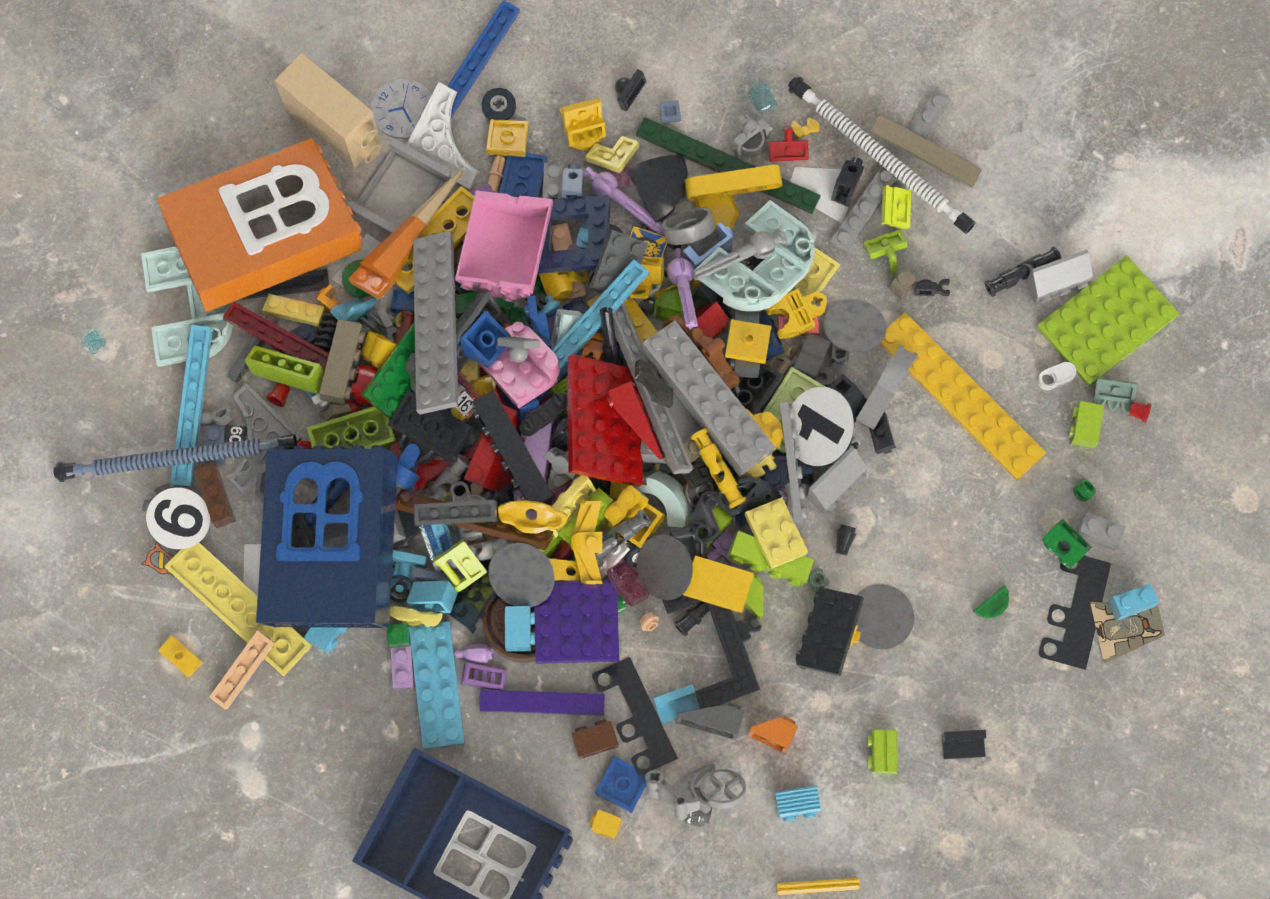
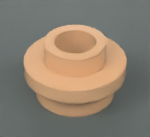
(649, 621)

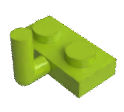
(887, 245)

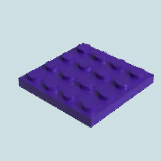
(577, 624)

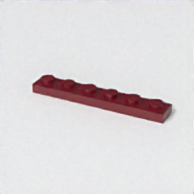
(274, 335)

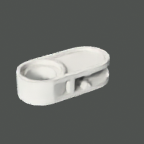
(1060, 374)

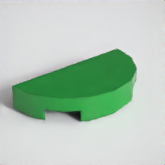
(994, 605)

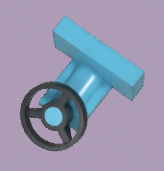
(403, 572)

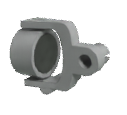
(751, 137)

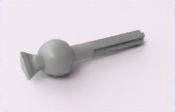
(760, 246)

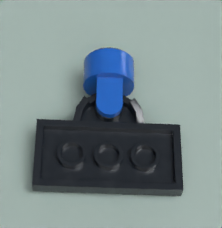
(424, 438)

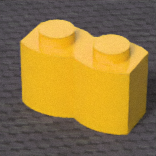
(377, 348)
(626, 507)

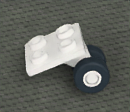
(627, 551)

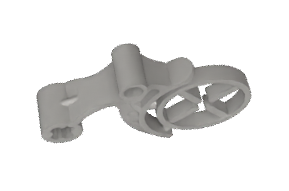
(685, 798)

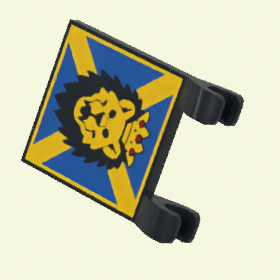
(656, 243)

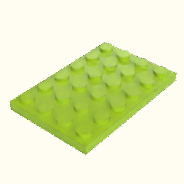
(1107, 320)

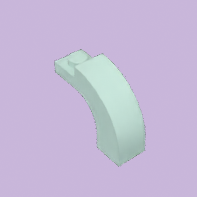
(671, 495)

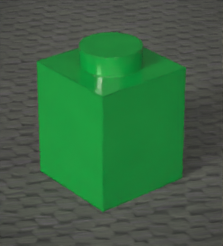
(398, 635)

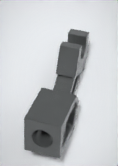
(832, 372)

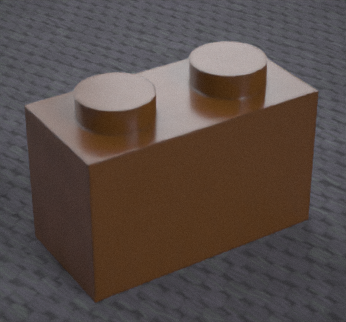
(594, 739)

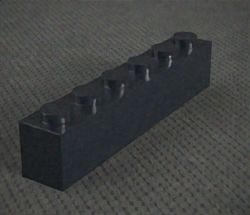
(511, 449)

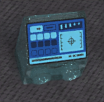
(439, 538)

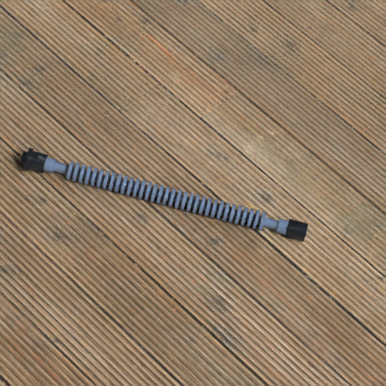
(172, 457)

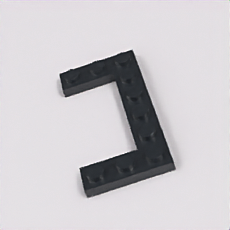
(744, 678)

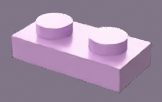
(402, 668)

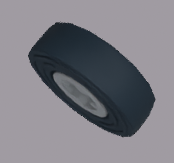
(492, 98)

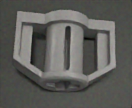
(559, 461)

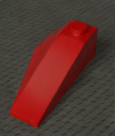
(630, 407)
(485, 465)

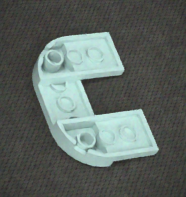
(166, 270)
(774, 275)

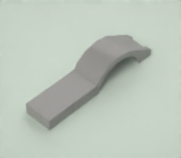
(886, 387)

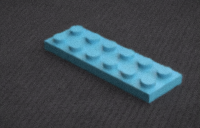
(436, 686)

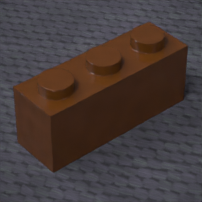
(214, 494)

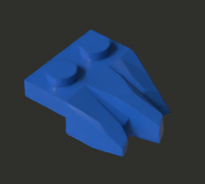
(538, 322)

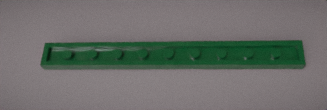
(721, 162)

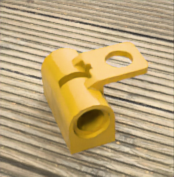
(655, 266)
(560, 283)

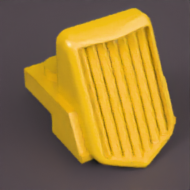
(583, 124)

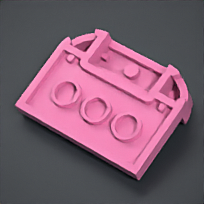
(528, 378)

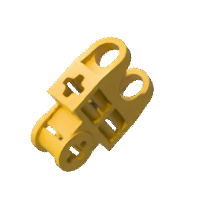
(799, 312)

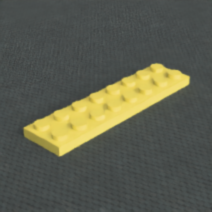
(234, 604)

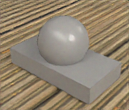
(518, 347)

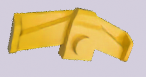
(587, 542)

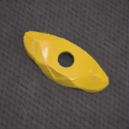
(547, 516)

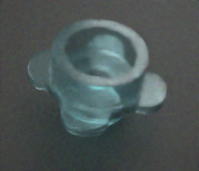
(93, 336)

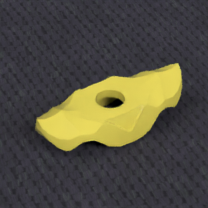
(415, 617)

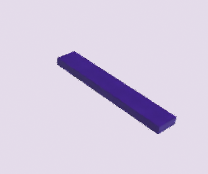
(542, 702)

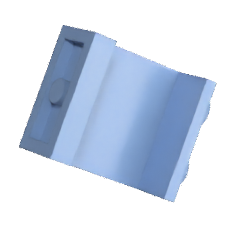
(725, 240)

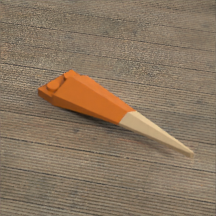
(385, 262)

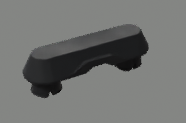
(544, 415)

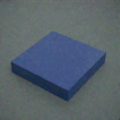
(622, 785)

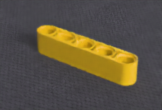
(733, 182)

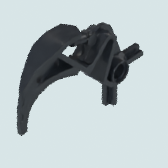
(704, 516)

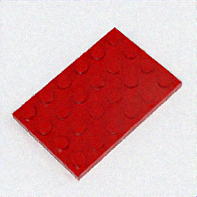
(598, 437)

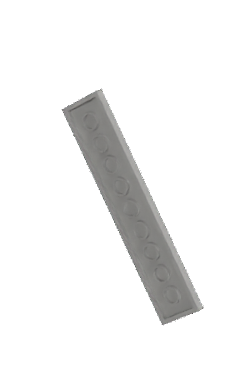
(435, 323)

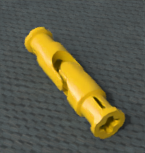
(713, 459)

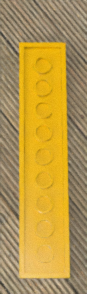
(963, 398)

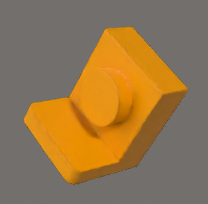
(324, 298)

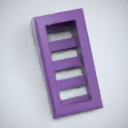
(483, 684)

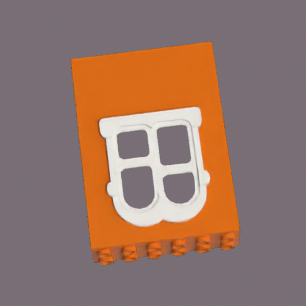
(218, 242)

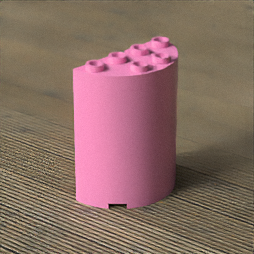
(504, 244)

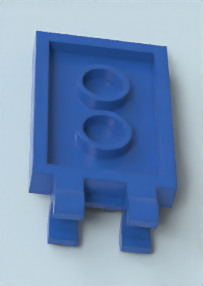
(523, 175)

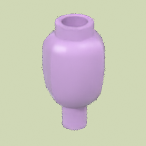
(476, 653)

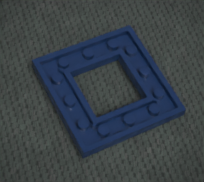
(592, 207)

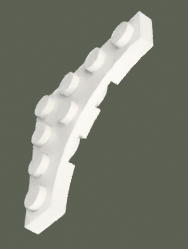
(435, 138)

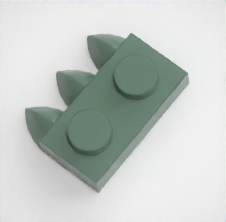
(1115, 392)

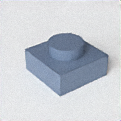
(670, 111)

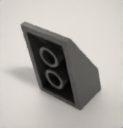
(718, 720)

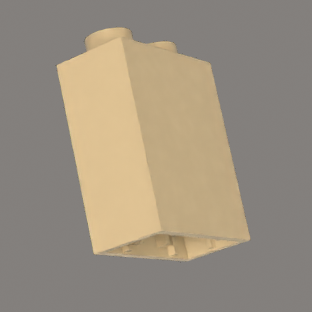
(329, 111)

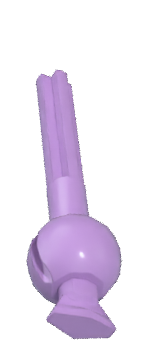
(607, 184)
(680, 273)

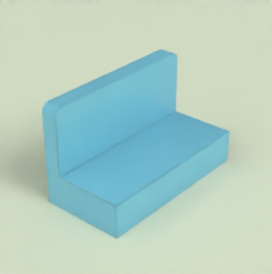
(353, 309)
(676, 702)

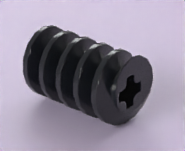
(325, 332)

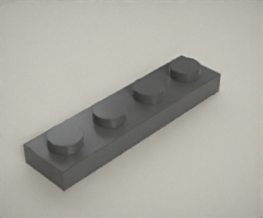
(455, 512)

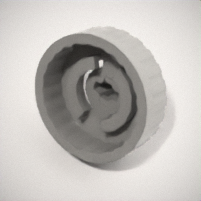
(689, 227)

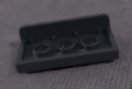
(829, 631)

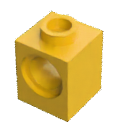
(605, 824)

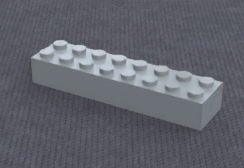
(707, 398)

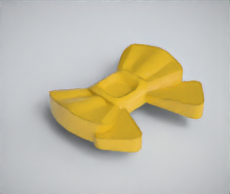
(798, 131)

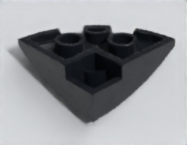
(660, 183)

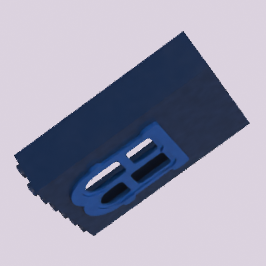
(321, 583)

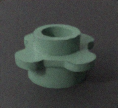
(823, 581)

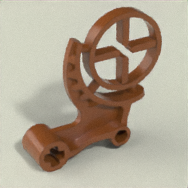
(710, 349)

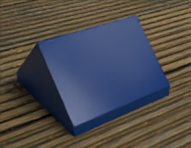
(481, 340)

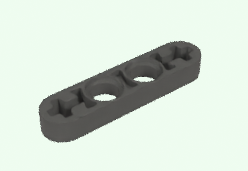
(239, 367)

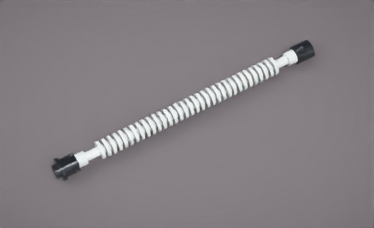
(881, 154)

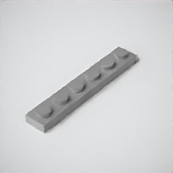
(795, 472)

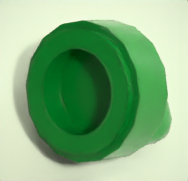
(1084, 490)

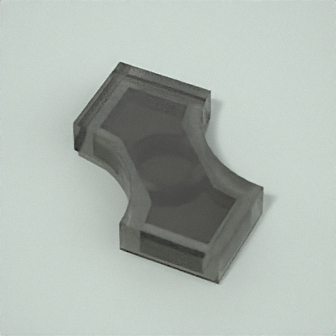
(649, 378)

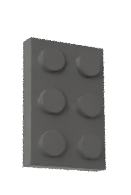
(615, 257)

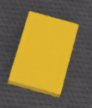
(719, 584)

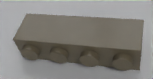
(341, 362)

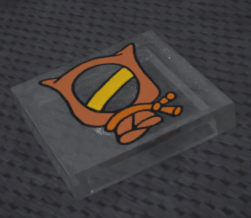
(153, 564)

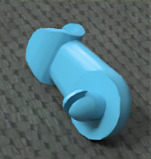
(550, 307)

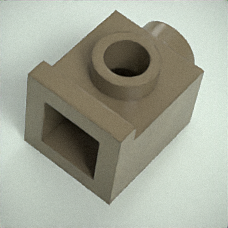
(902, 283)

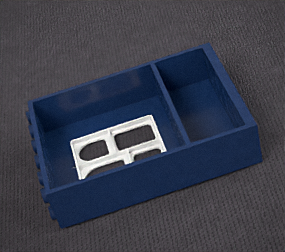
(423, 825)

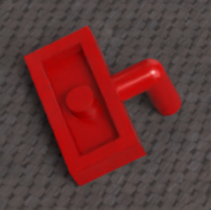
(789, 149)

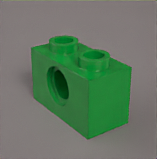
(1064, 532)

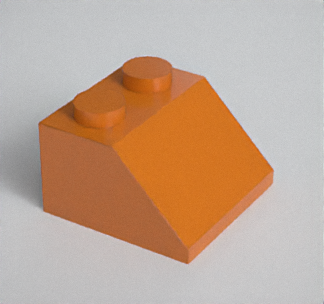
(775, 733)

